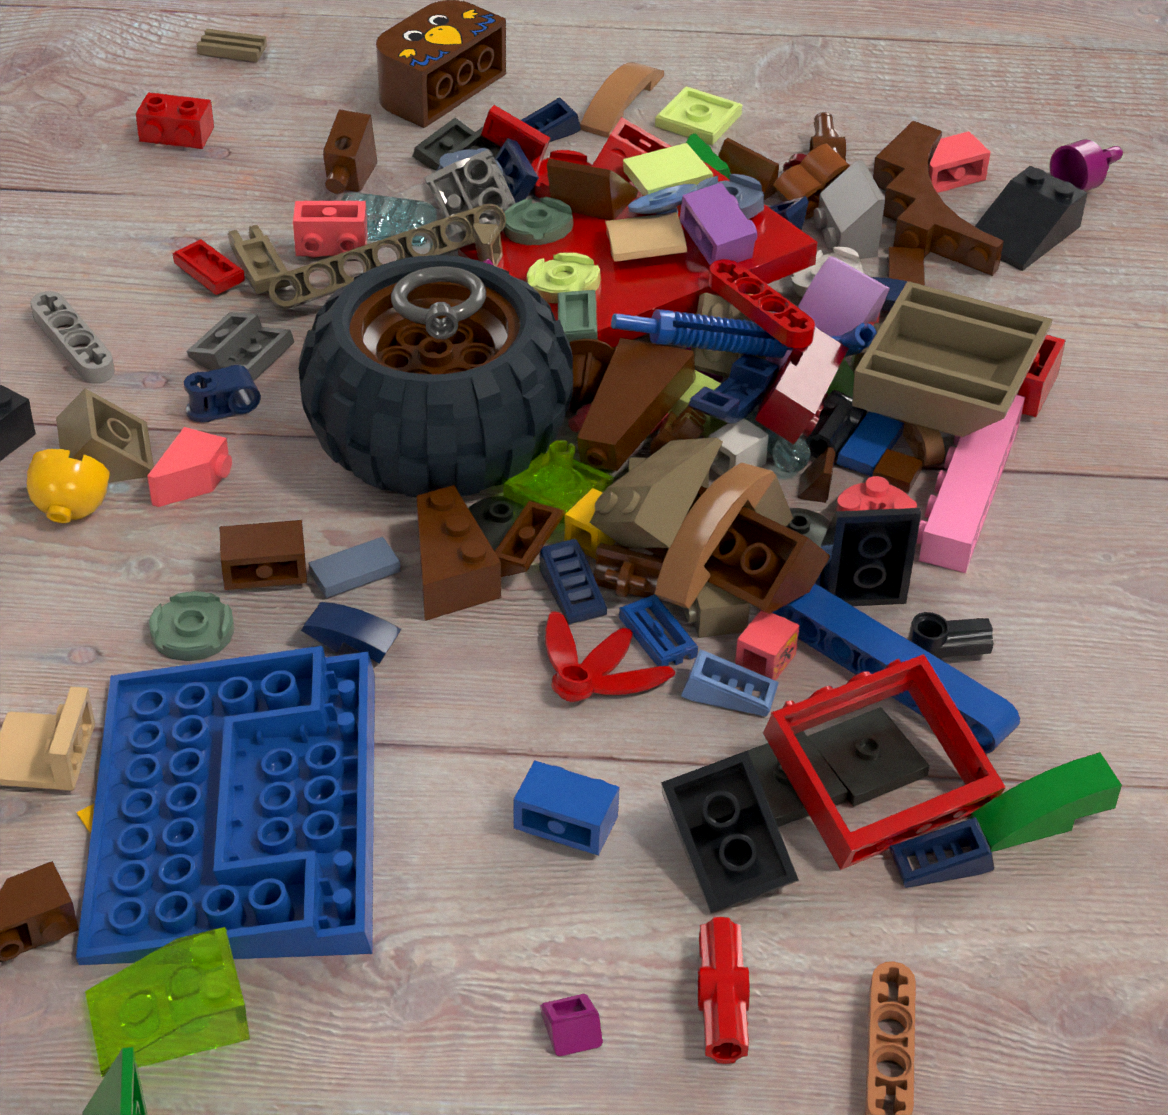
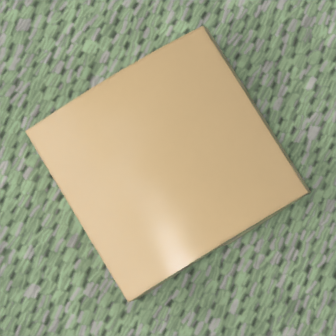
(646, 236)

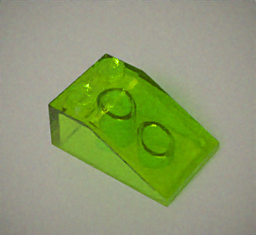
(170, 1003)

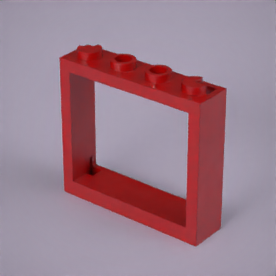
(864, 689)

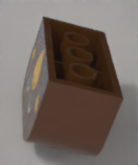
(439, 59)

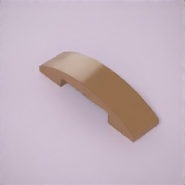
(617, 95)
(704, 527)

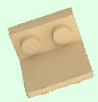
(47, 747)

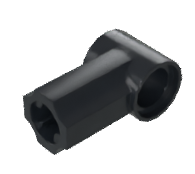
(835, 424)
(952, 636)

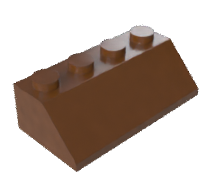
(762, 561)

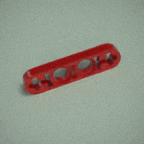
(735, 282)

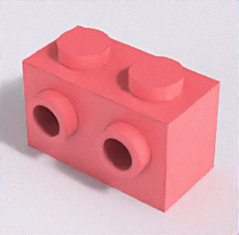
(329, 227)

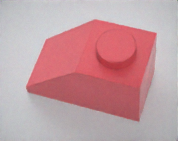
(958, 162)
(189, 467)

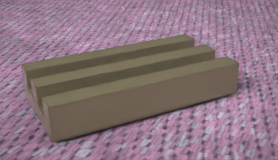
(232, 45)

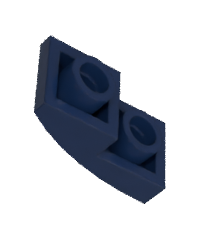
(341, 624)

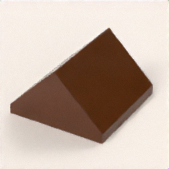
(589, 189)

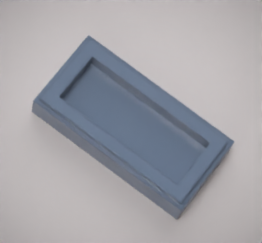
(354, 567)

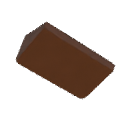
(750, 163)
(527, 537)

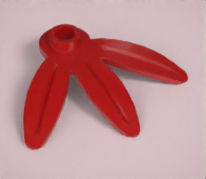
(579, 681)

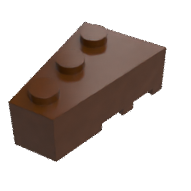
(454, 555)

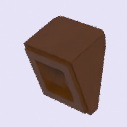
(817, 478)

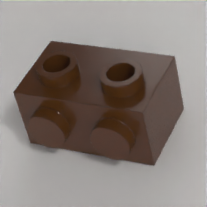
(263, 554)

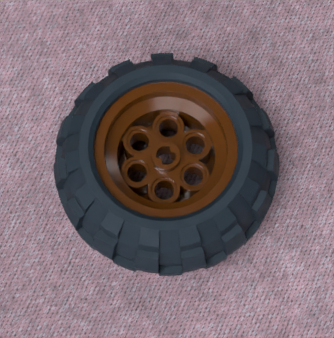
(429, 409)

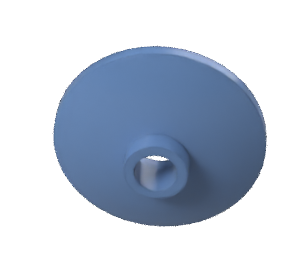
(661, 201)

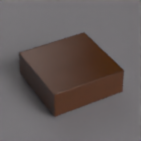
(899, 469)

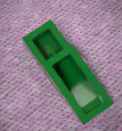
(1049, 802)

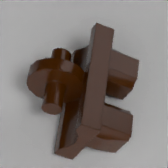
(682, 427)
(627, 570)

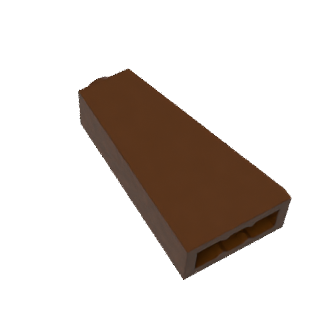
(632, 399)

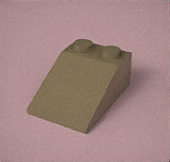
(655, 496)

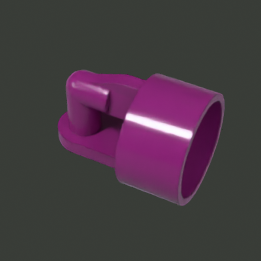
(1083, 163)

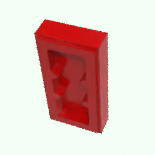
(502, 125)
(208, 267)

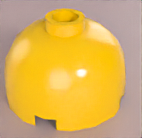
(65, 486)

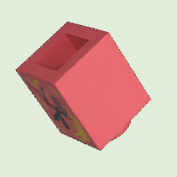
(767, 645)

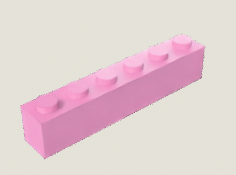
(966, 492)

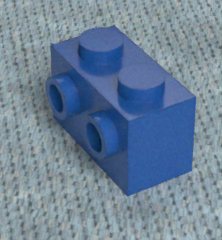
(566, 807)

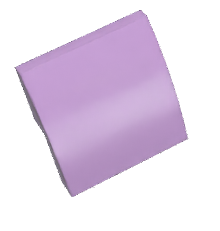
(842, 298)

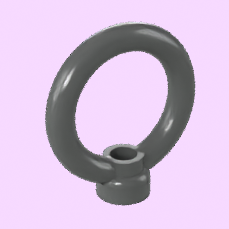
(436, 327)

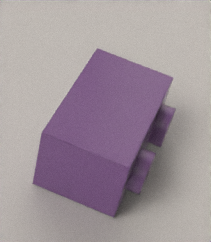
(718, 224)

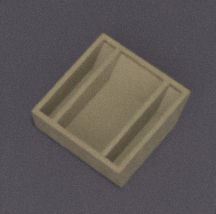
(947, 360)

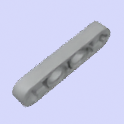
(77, 334)

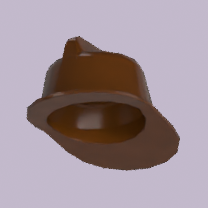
(589, 367)

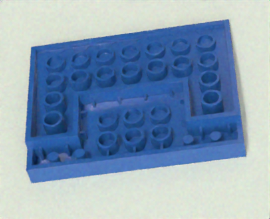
(237, 807)

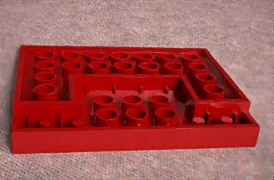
(661, 281)

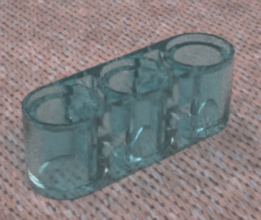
(394, 215)

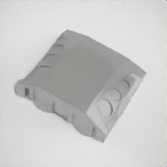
(470, 185)

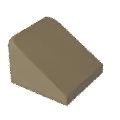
(488, 242)

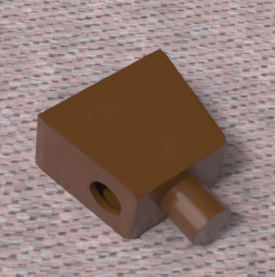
(349, 152)

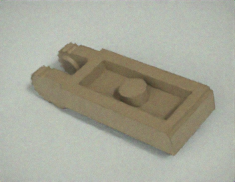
(257, 259)

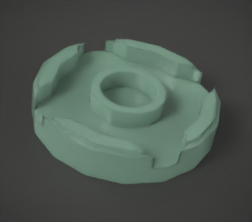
(528, 225)
(191, 626)

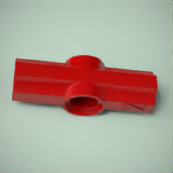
(723, 990)

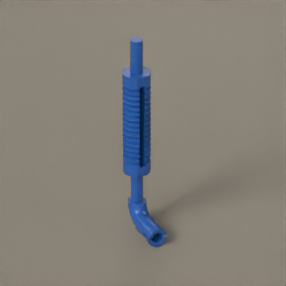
(725, 334)

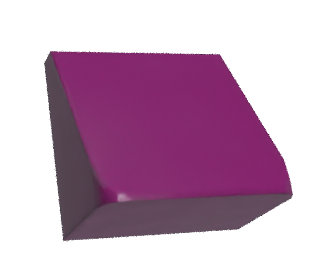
(572, 1024)

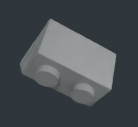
(852, 212)

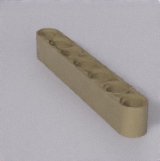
(368, 256)

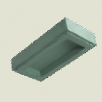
(578, 314)

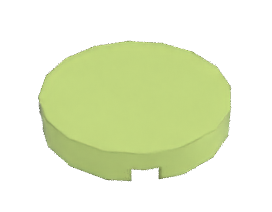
(580, 275)

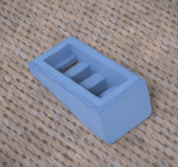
(708, 685)

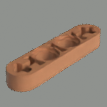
(884, 1046)

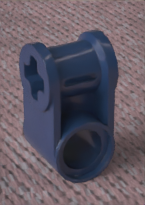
(222, 392)

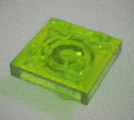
(556, 479)

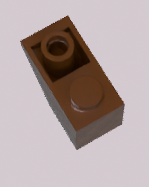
(34, 911)

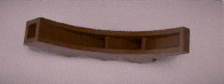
(919, 210)

